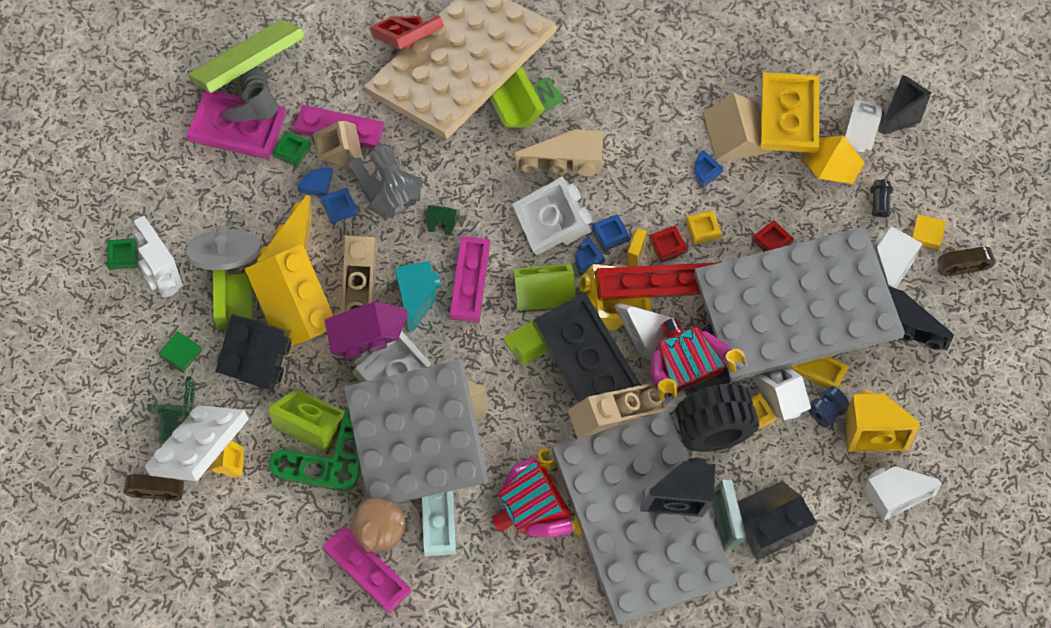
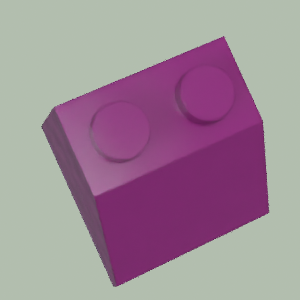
(364, 329)

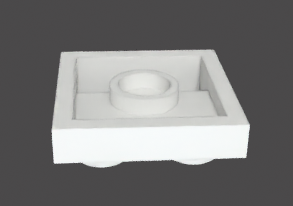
(553, 216)
(156, 262)
(395, 359)

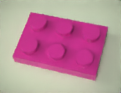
(246, 137)

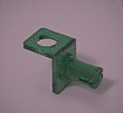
(171, 413)

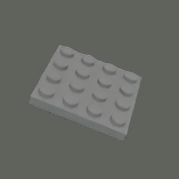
(416, 433)

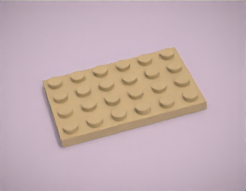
(461, 64)

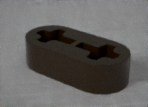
(966, 261)
(153, 487)

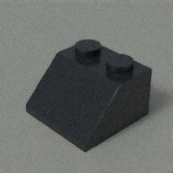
(683, 491)
(775, 519)

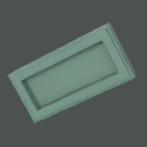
(728, 515)

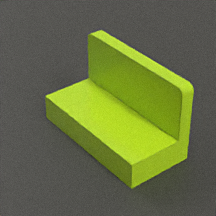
(517, 101)
(543, 286)
(231, 296)
(525, 344)

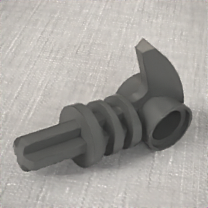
(258, 100)

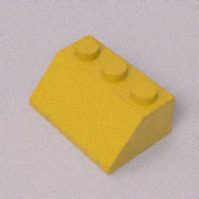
(290, 294)

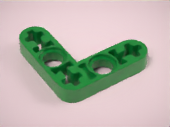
(330, 467)

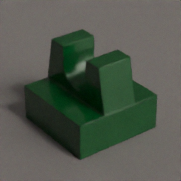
(442, 214)

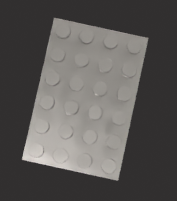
(800, 302)
(639, 556)

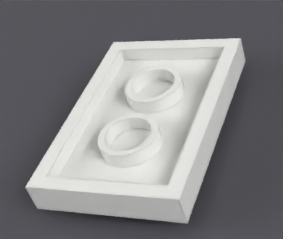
(196, 443)

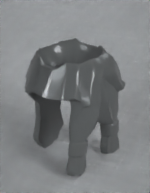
(395, 190)

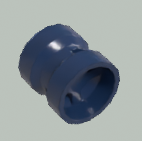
(828, 406)

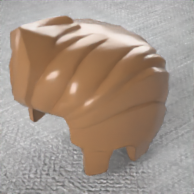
(378, 524)

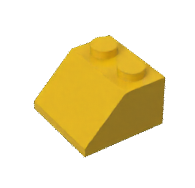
(878, 424)

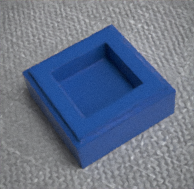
(339, 205)
(610, 232)

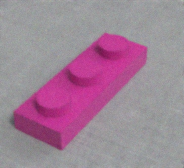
(315, 119)
(470, 279)
(367, 570)

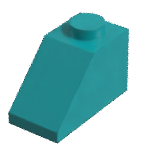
(417, 290)

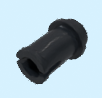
(881, 193)

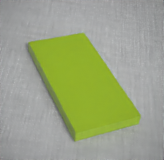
(246, 55)

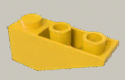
(293, 232)

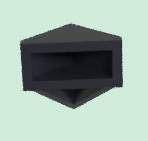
(906, 106)

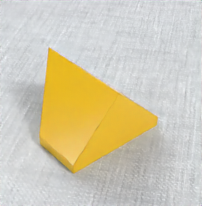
(835, 160)

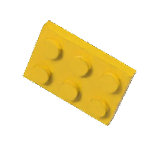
(790, 112)

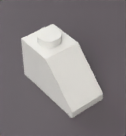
(863, 125)
(895, 254)
(642, 328)
(783, 392)
(899, 490)

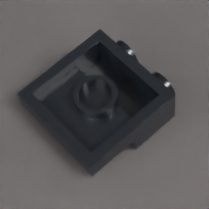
(254, 352)

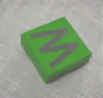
(547, 94)

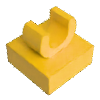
(229, 461)

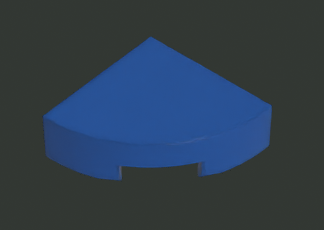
(706, 169)
(316, 182)
(588, 255)

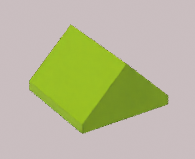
(307, 419)

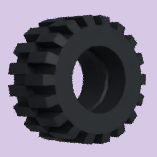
(717, 417)

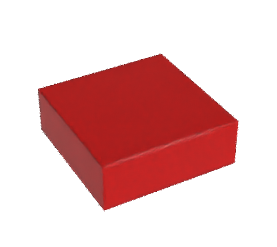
(772, 237)
(668, 243)

